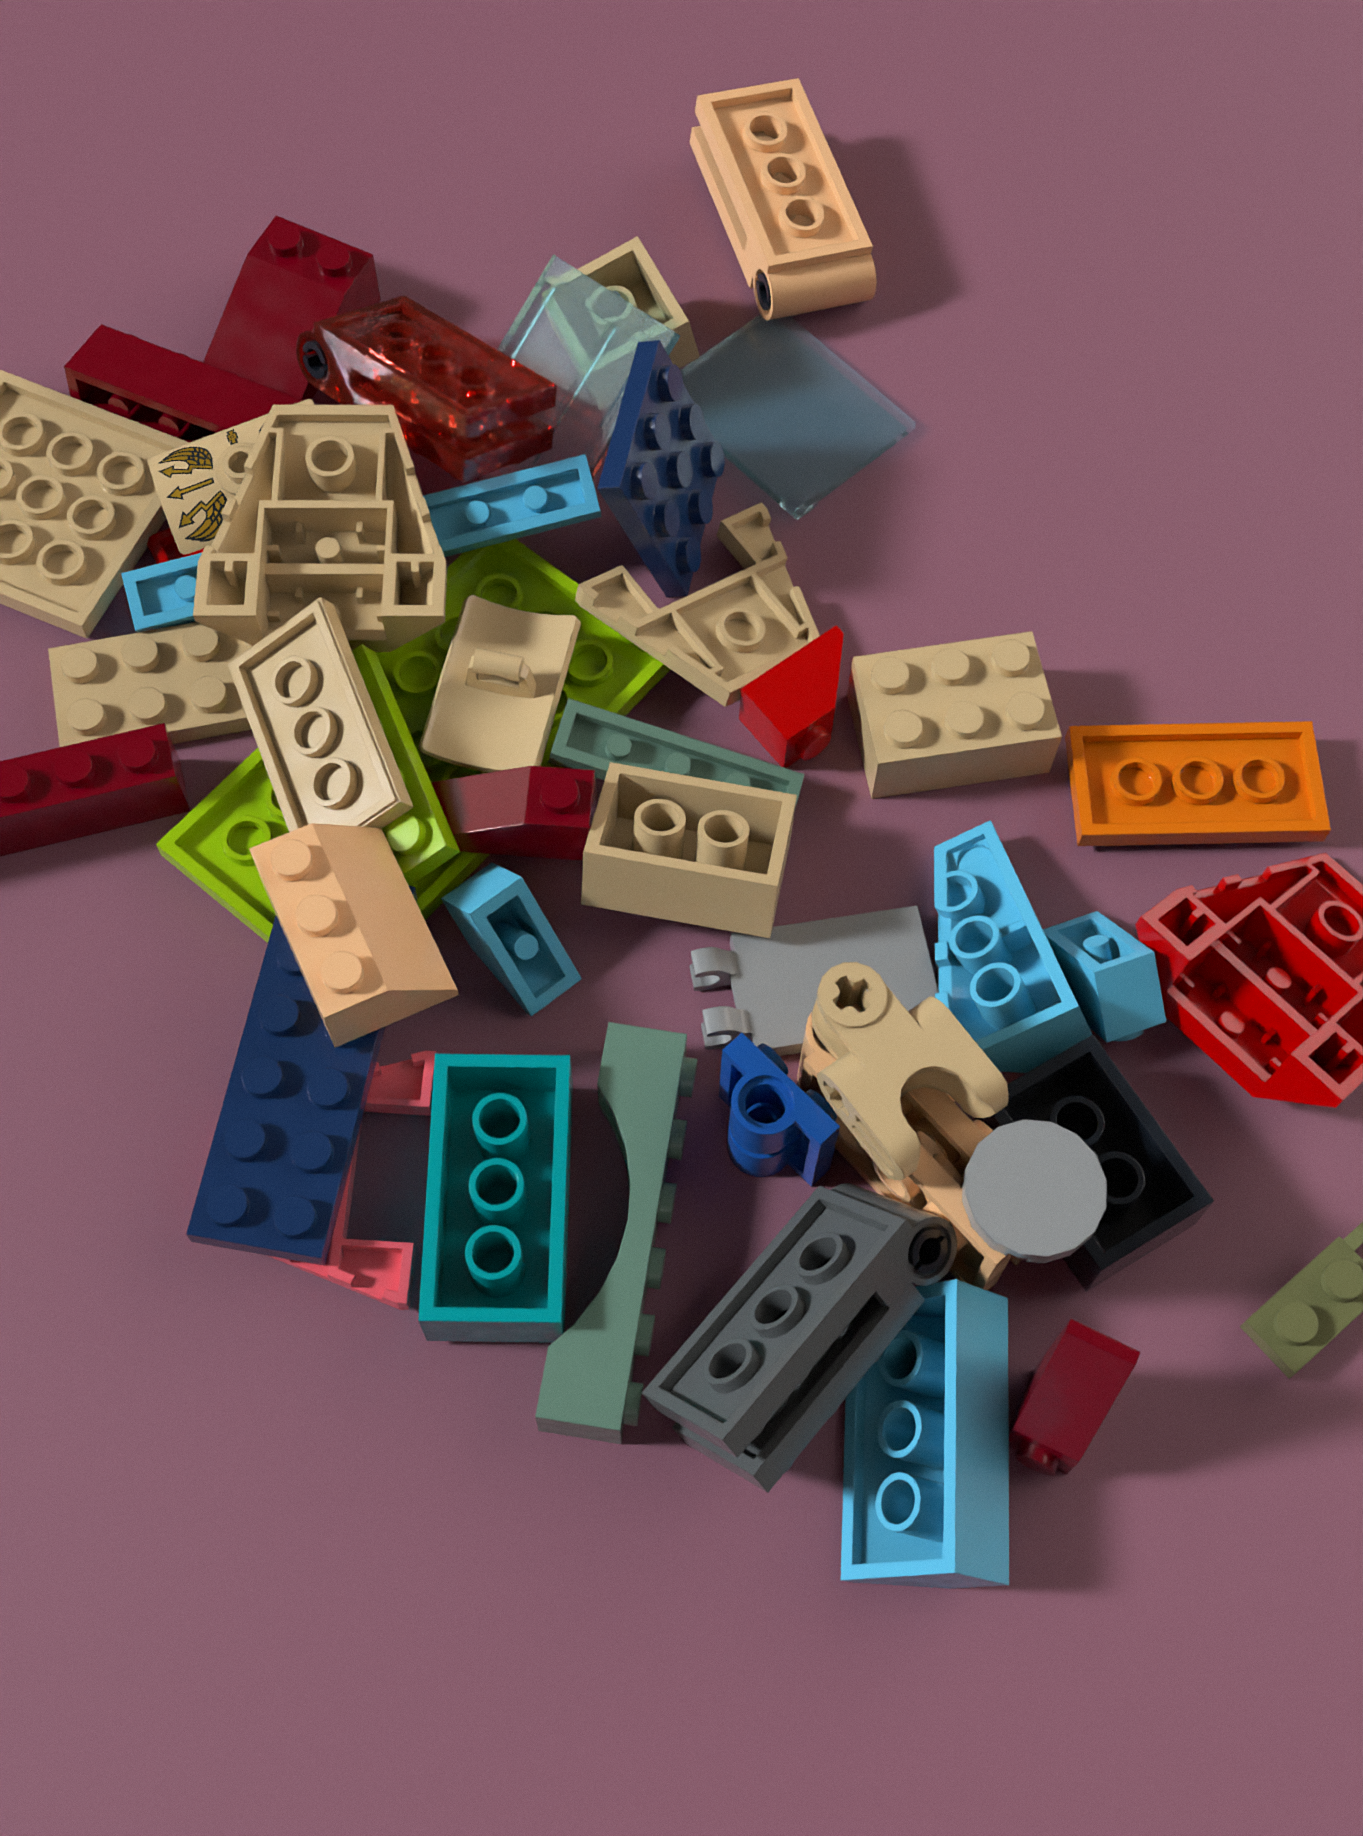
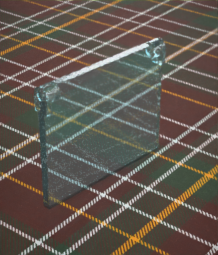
(791, 411)

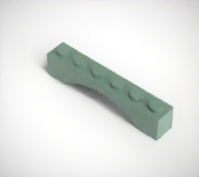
(591, 1365)

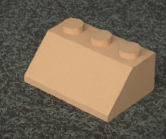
(352, 927)

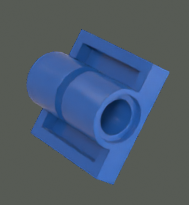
(772, 1116)

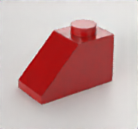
(795, 701)

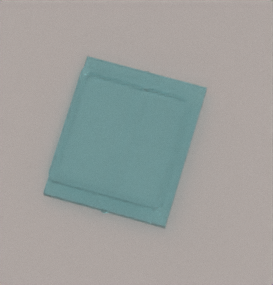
(586, 346)

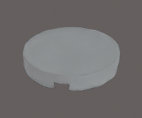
(1034, 1191)

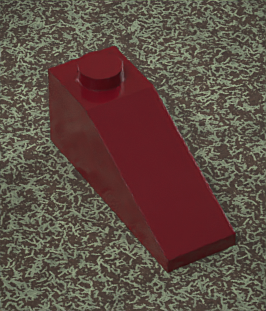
(521, 811)
(1069, 1398)

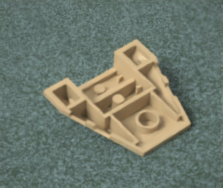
(328, 516)

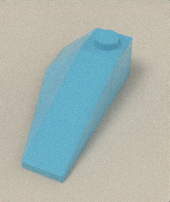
(997, 959)

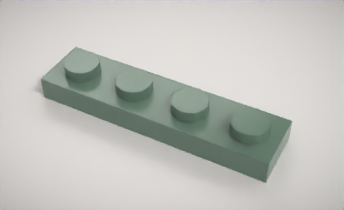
(595, 737)

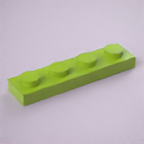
(421, 835)

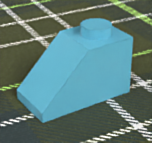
(512, 936)
(1109, 976)

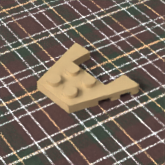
(724, 630)

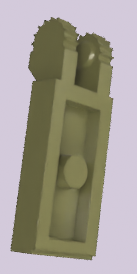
(1311, 1306)

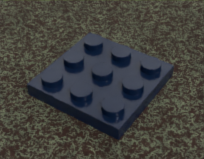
(661, 469)

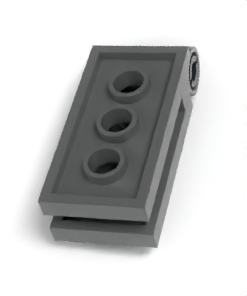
(801, 1329)

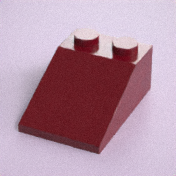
(281, 290)

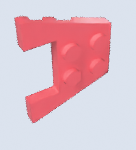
(370, 1266)

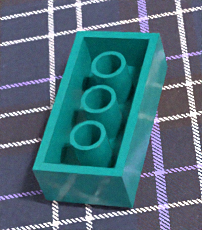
(497, 1199)

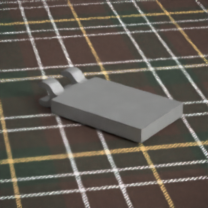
(780, 975)

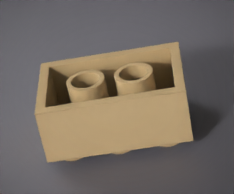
(952, 714)
(688, 849)

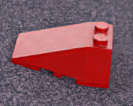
(1268, 977)

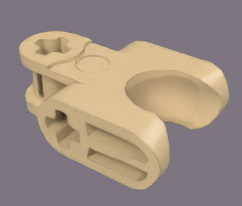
(890, 1053)

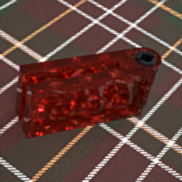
(449, 390)

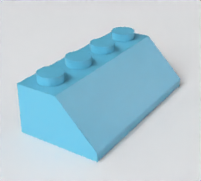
(932, 1449)

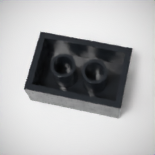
(1149, 1183)

